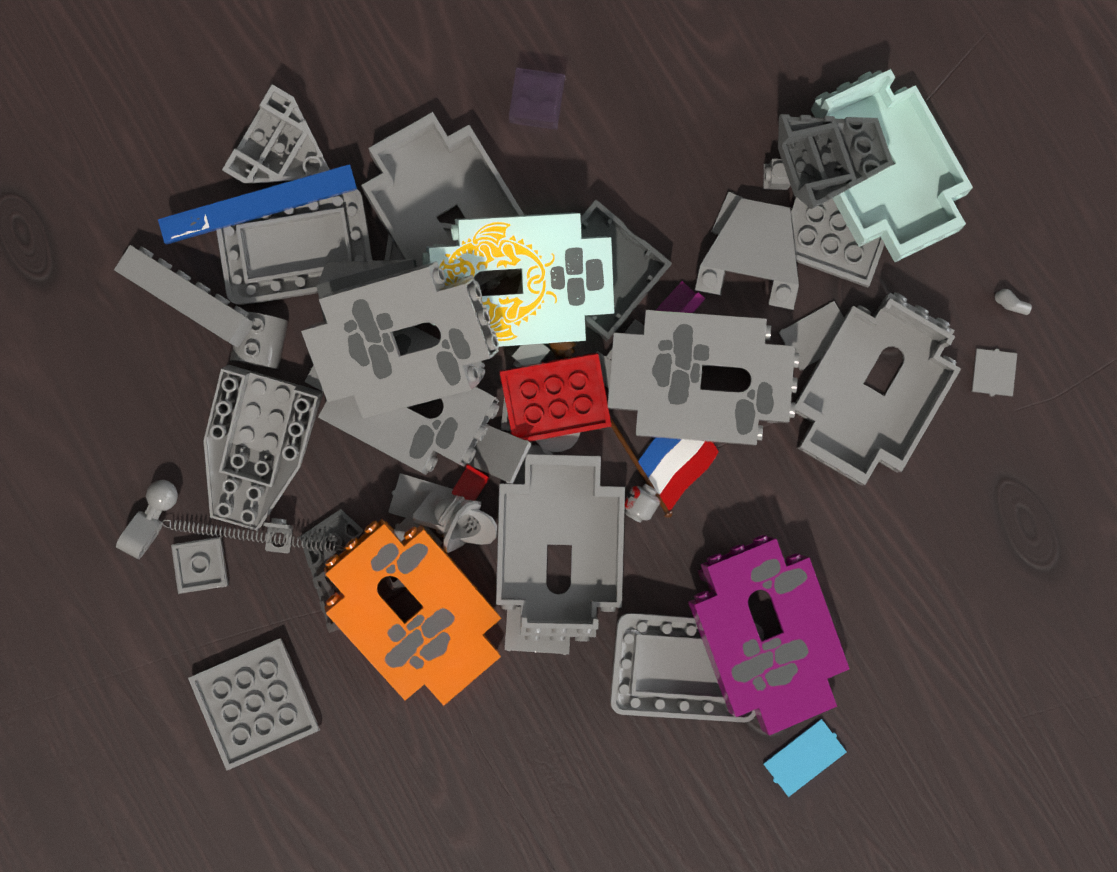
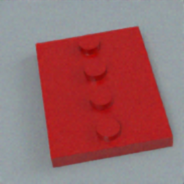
(556, 398)

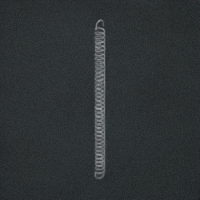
(211, 528)

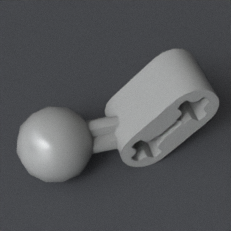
(145, 526)

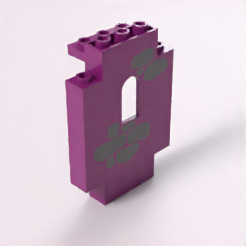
(782, 674)

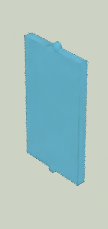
(804, 757)

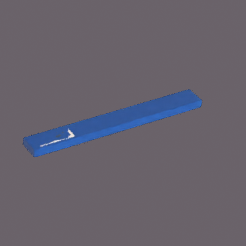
(257, 204)

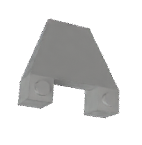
(754, 244)

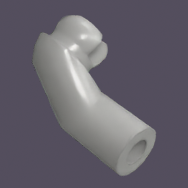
(1011, 302)

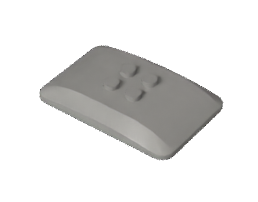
(289, 249)
(666, 670)

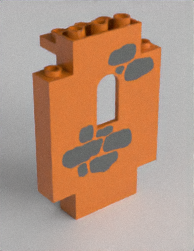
(441, 641)

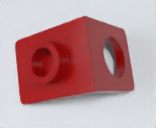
(470, 484)

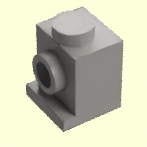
(775, 176)

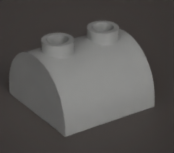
(263, 342)

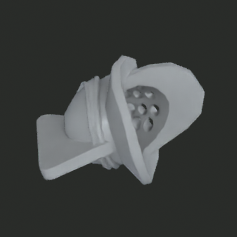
(456, 520)

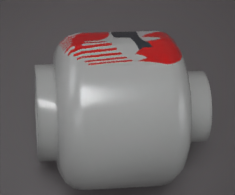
(641, 503)

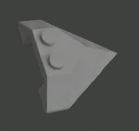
(276, 144)

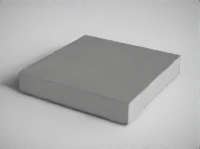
(199, 565)

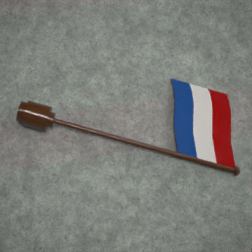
(667, 463)

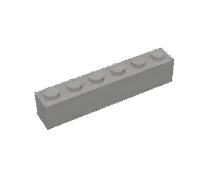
(184, 296)

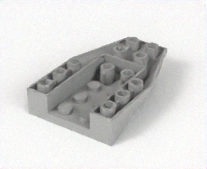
(255, 443)

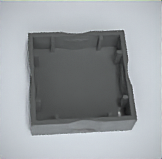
(634, 267)

